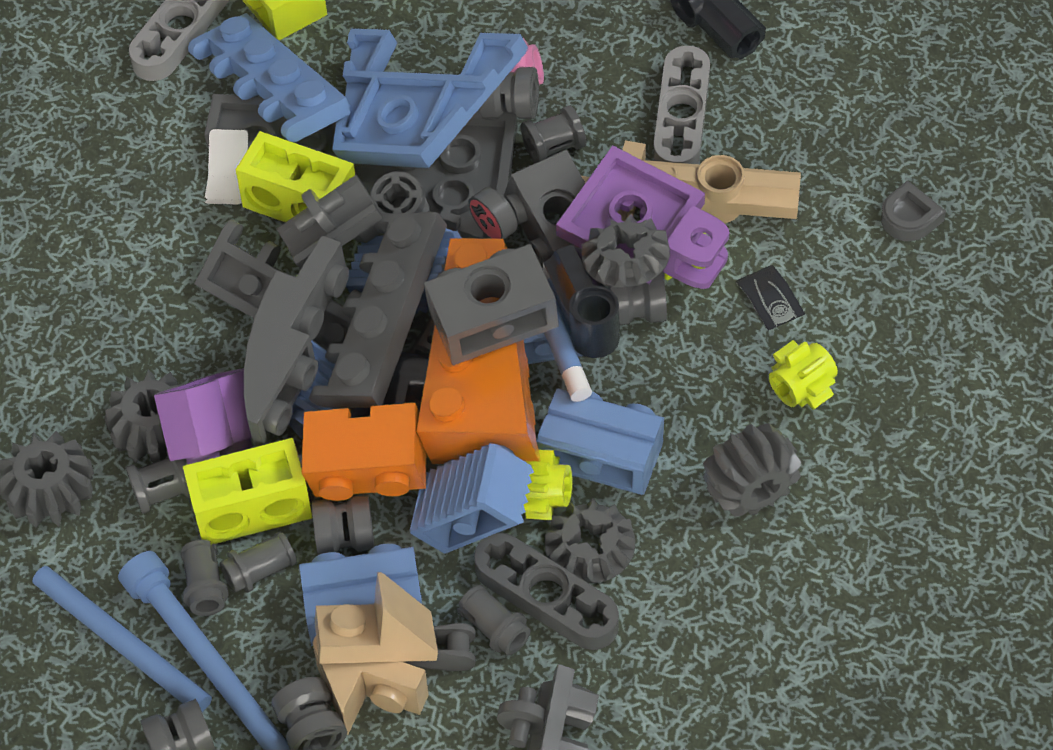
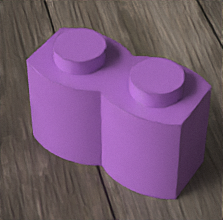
(205, 417)

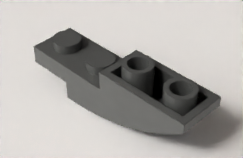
(280, 344)

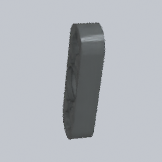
(588, 598)

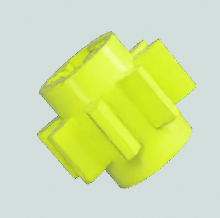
(803, 374)
(549, 487)

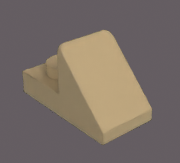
(387, 631)
(387, 684)

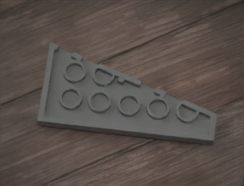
(473, 160)

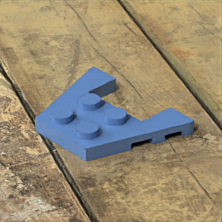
(414, 115)

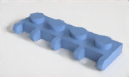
(272, 72)

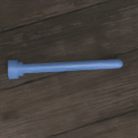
(147, 579)

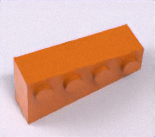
(481, 397)

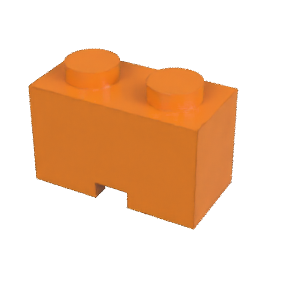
(363, 453)

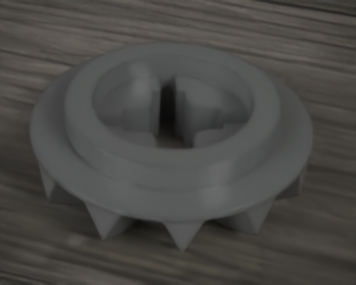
(615, 267)
(616, 541)

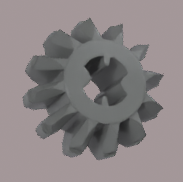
(135, 417)
(751, 469)
(46, 479)

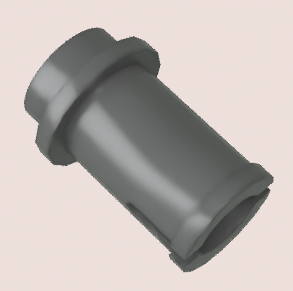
(257, 562)
(204, 589)
(495, 621)

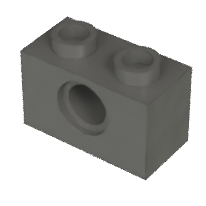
(539, 190)
(476, 328)

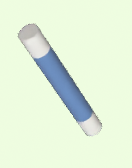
(568, 362)

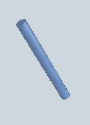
(120, 638)

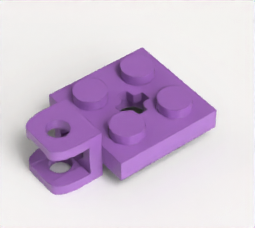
(672, 204)

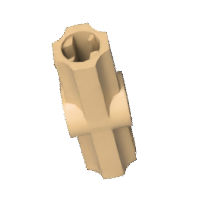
(738, 190)

